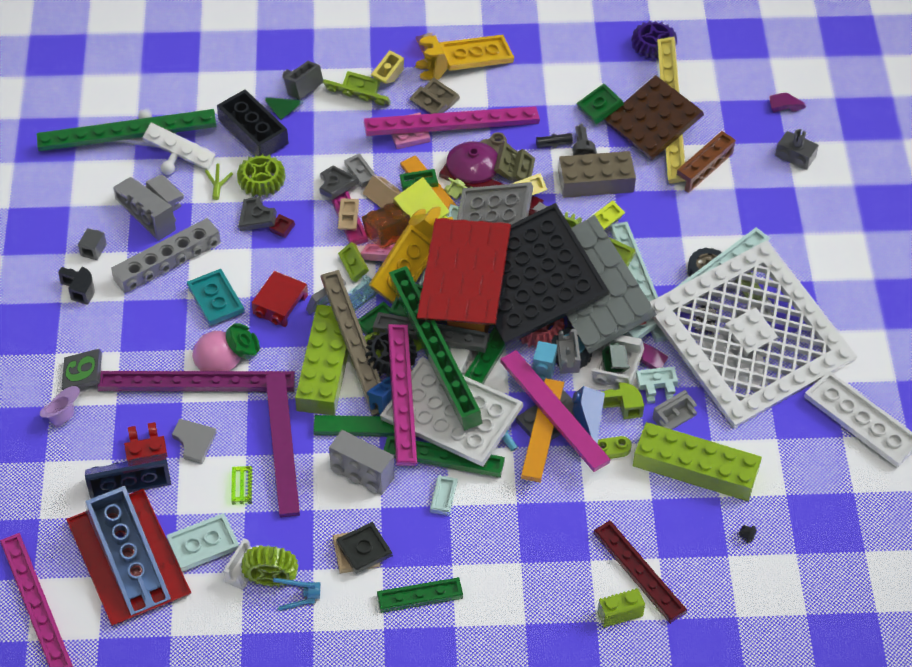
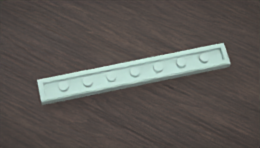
(623, 234)

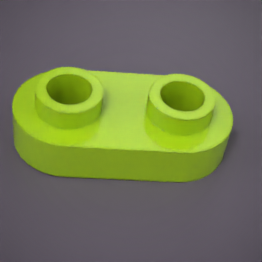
(613, 448)

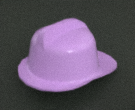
(61, 407)

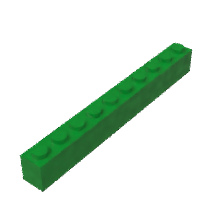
(436, 351)

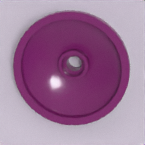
(472, 162)

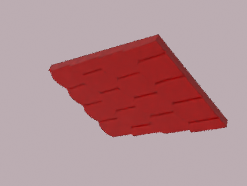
(464, 271)

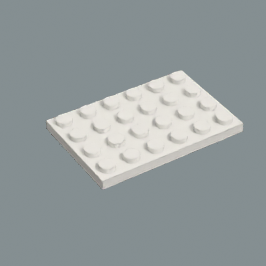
(439, 425)

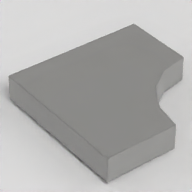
(195, 439)

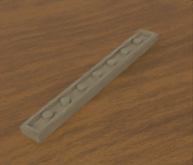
(351, 332)

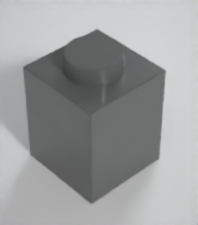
(92, 244)

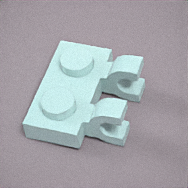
(657, 378)

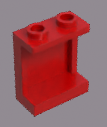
(278, 298)

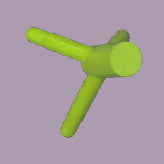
(216, 184)

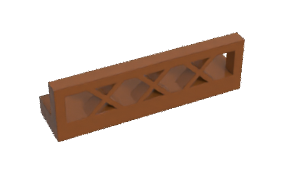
(706, 160)

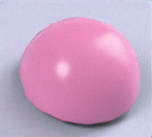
(214, 353)

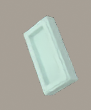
(443, 495)

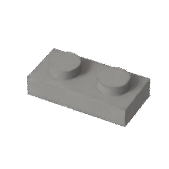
(359, 168)

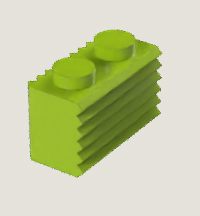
(621, 607)

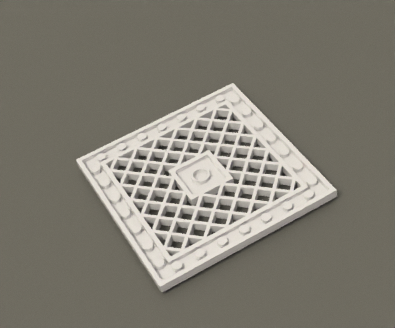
(751, 333)

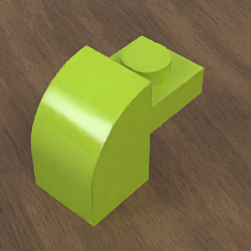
(627, 398)

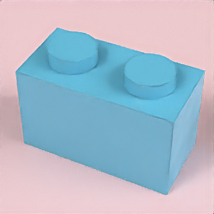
(545, 360)

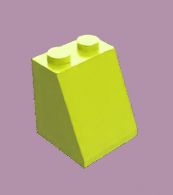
(419, 197)

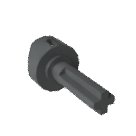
(583, 145)

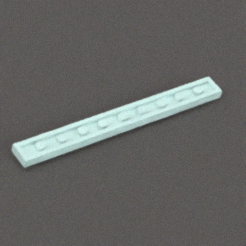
(747, 242)

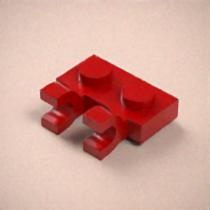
(144, 448)

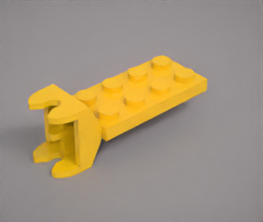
(462, 54)
(409, 251)

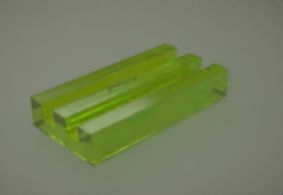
(242, 498)

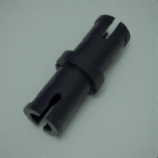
(554, 140)

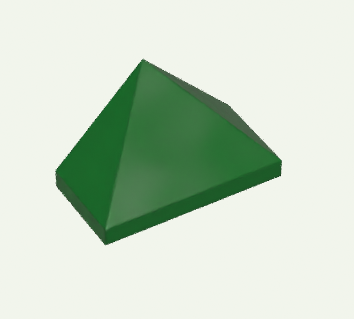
(282, 106)

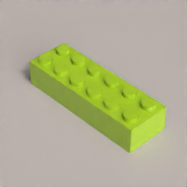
(322, 366)
(697, 461)

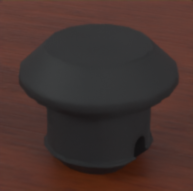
(748, 532)

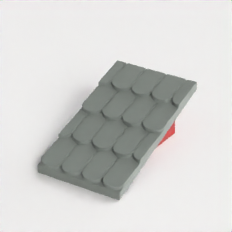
(626, 303)

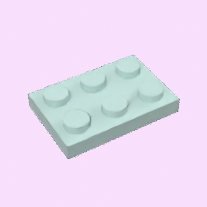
(202, 542)

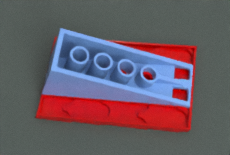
(129, 571)

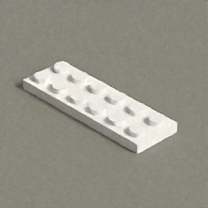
(861, 418)

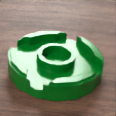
(242, 341)

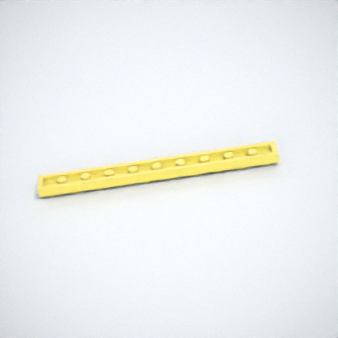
(669, 73)

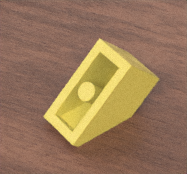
(389, 68)

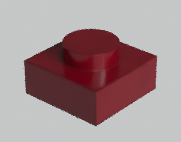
(282, 226)

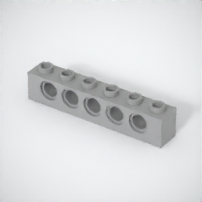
(166, 255)

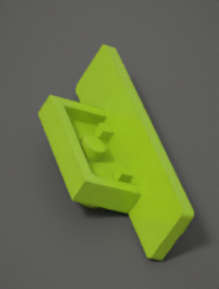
(359, 85)

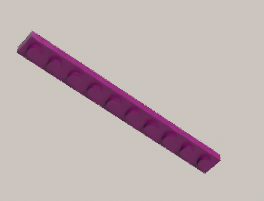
(190, 381)

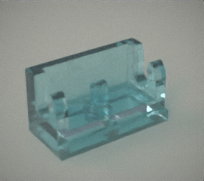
(361, 293)

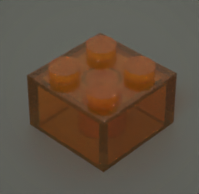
(385, 224)

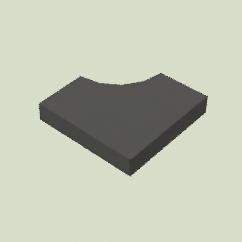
(336, 182)
(256, 215)

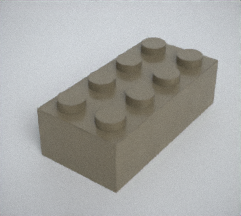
(596, 174)

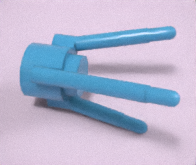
(310, 590)

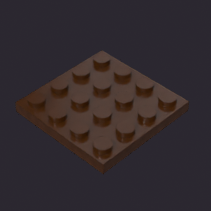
(654, 117)

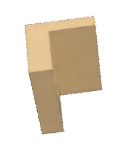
(380, 191)

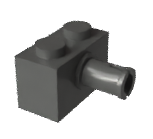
(303, 79)
(797, 149)

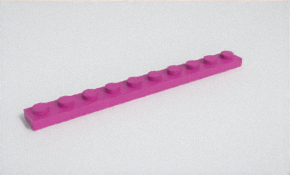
(451, 121)

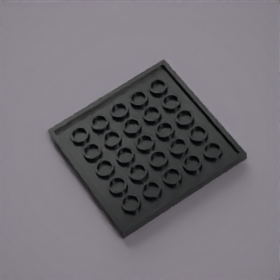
(544, 275)

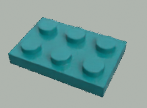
(215, 297)

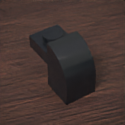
(80, 284)

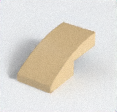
(348, 214)

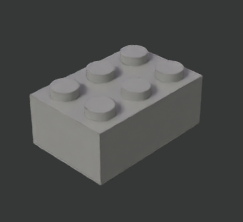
(361, 462)

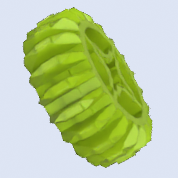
(261, 181)
(268, 562)

